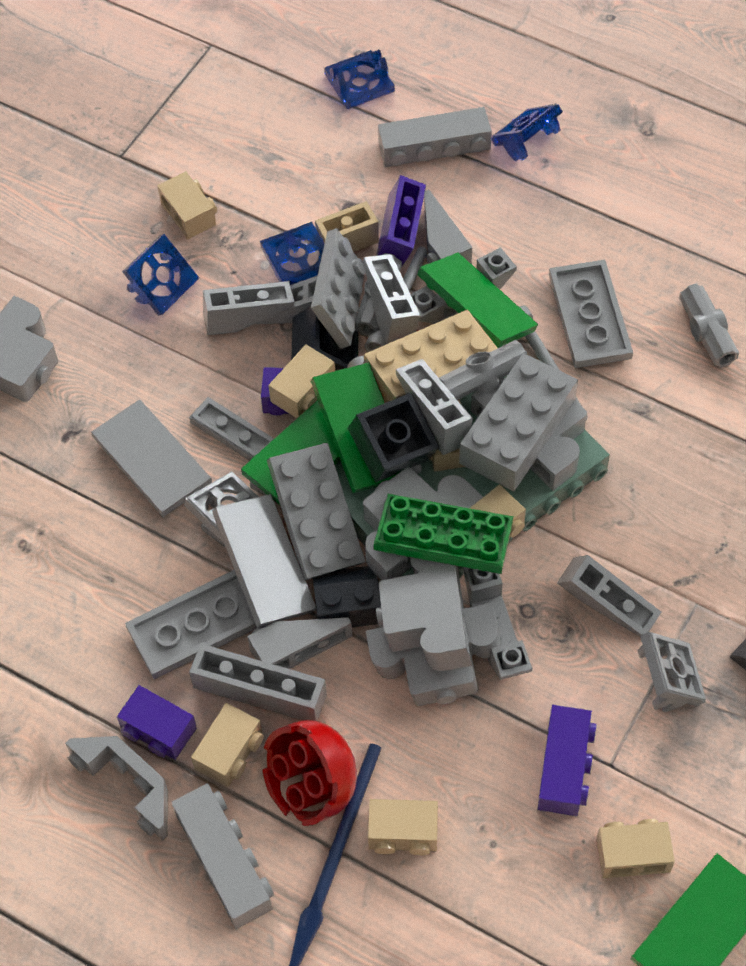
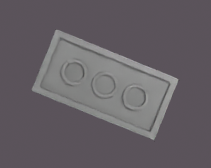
(338, 288)
(590, 314)
(315, 511)
(205, 615)

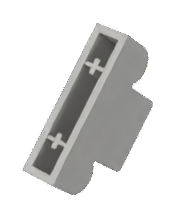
(24, 353)
(561, 453)
(451, 491)
(426, 613)
(430, 685)

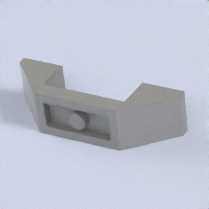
(494, 266)
(510, 657)
(96, 752)

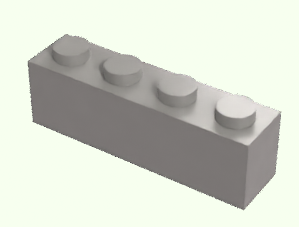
(434, 136)
(258, 683)
(222, 855)

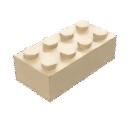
(440, 345)

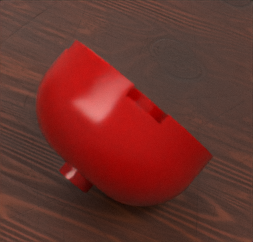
(323, 761)

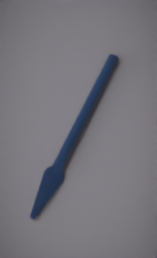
(312, 916)

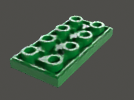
(468, 289)
(341, 398)
(304, 432)
(443, 533)
(702, 923)

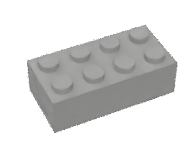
(518, 421)

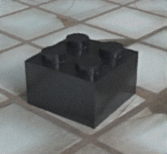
(393, 437)

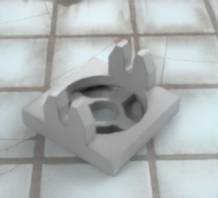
(213, 494)
(668, 697)

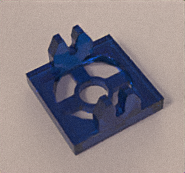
(371, 59)
(526, 126)
(291, 240)
(176, 263)

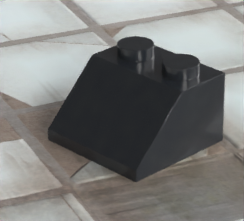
(310, 331)
(348, 594)

